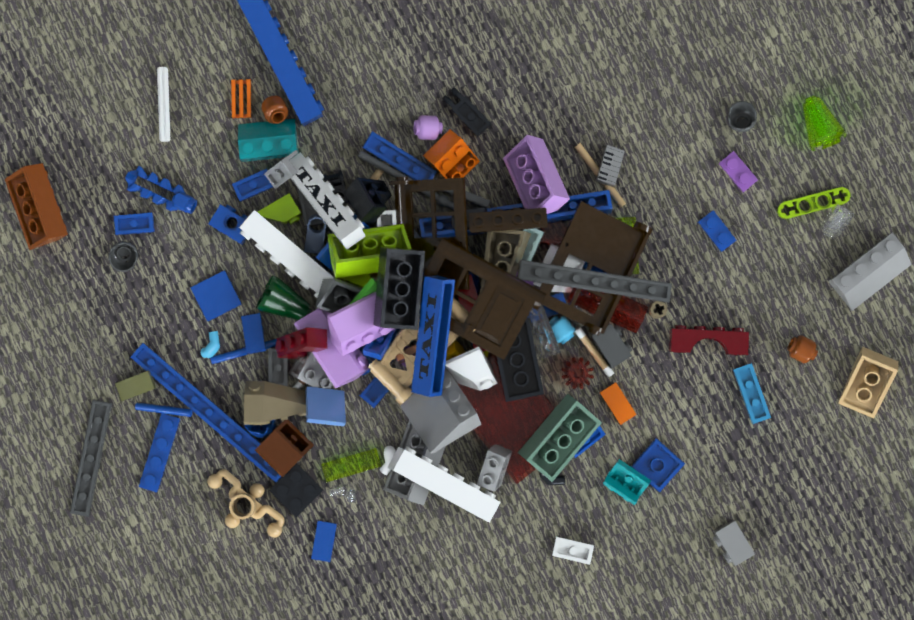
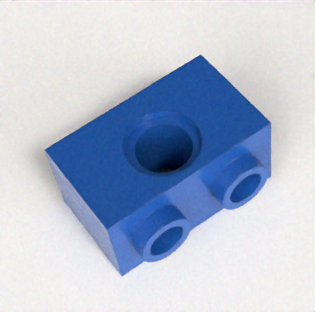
(220, 222)

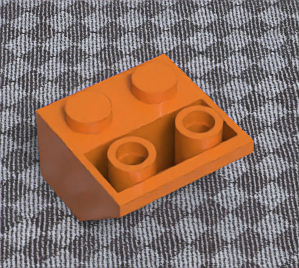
(451, 156)

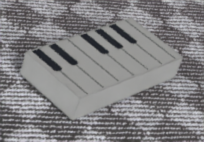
(610, 166)

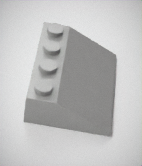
(443, 417)

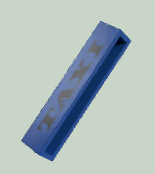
(433, 336)

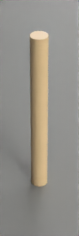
(593, 166)

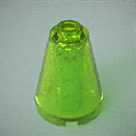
(821, 124)

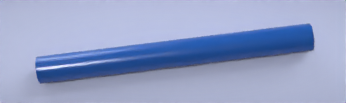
(238, 353)

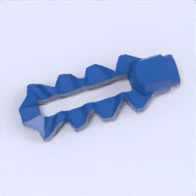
(180, 200)

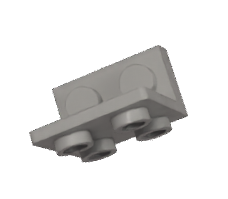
(310, 371)

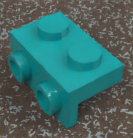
(626, 481)

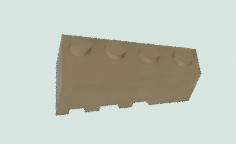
(506, 249)

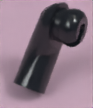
(559, 480)

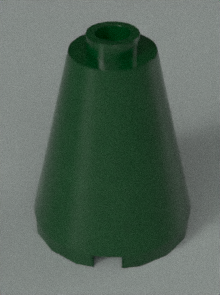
(282, 300)

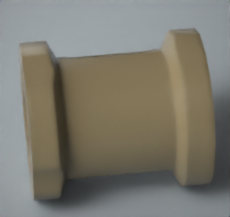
(659, 304)

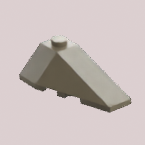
(271, 401)

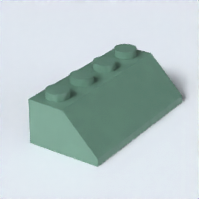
(559, 437)

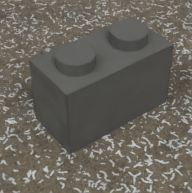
(612, 346)

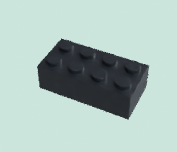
(399, 288)
(520, 369)

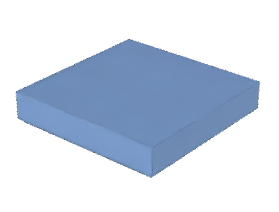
(325, 406)

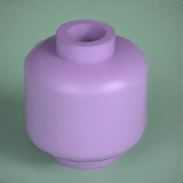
(427, 127)

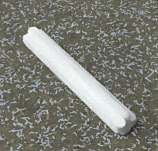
(163, 104)

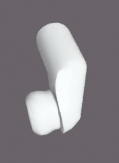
(389, 452)

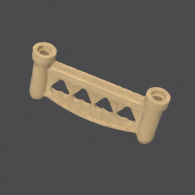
(399, 380)

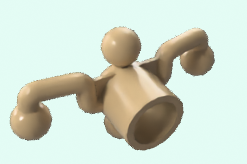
(257, 510)

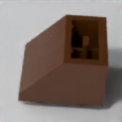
(284, 447)

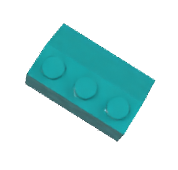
(267, 140)

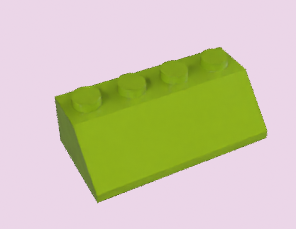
(364, 255)

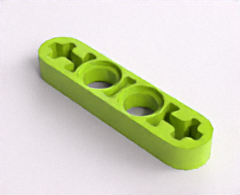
(813, 203)

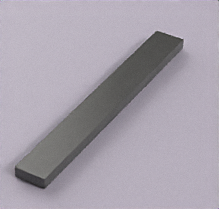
(594, 281)

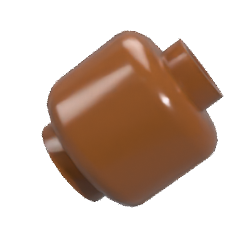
(274, 109)
(802, 349)

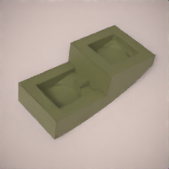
(135, 385)

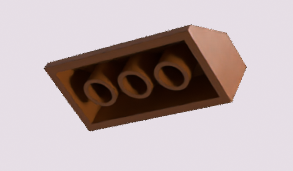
(36, 206)

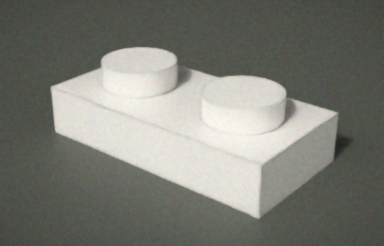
(573, 550)

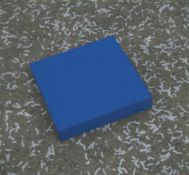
(216, 296)
(658, 464)

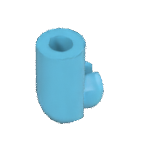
(214, 345)

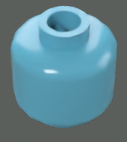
(562, 329)

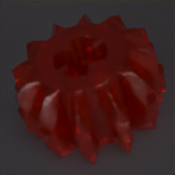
(584, 373)

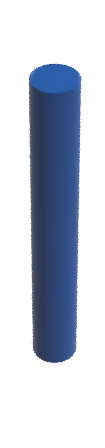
(163, 409)

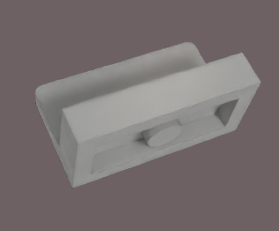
(281, 171)

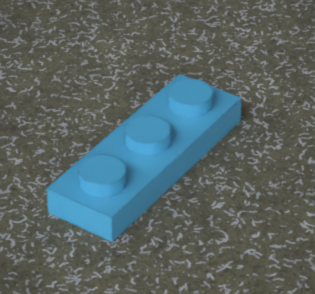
(751, 393)

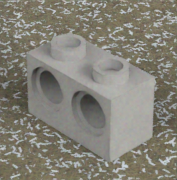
(494, 467)

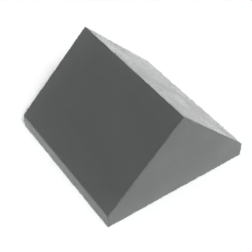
(335, 294)

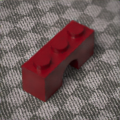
(300, 342)

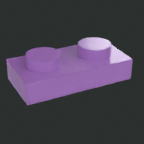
(738, 171)

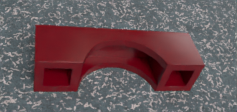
(734, 342)

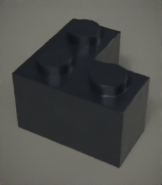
(368, 198)

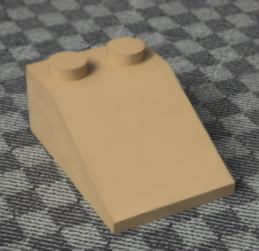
(868, 382)

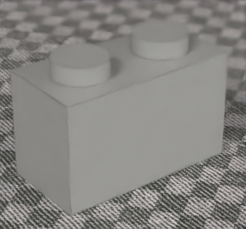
(733, 542)

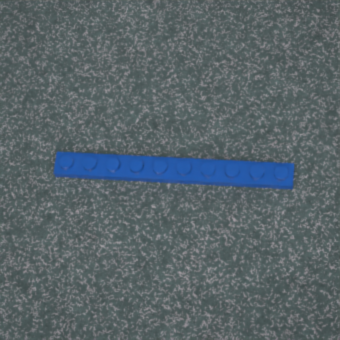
(202, 407)

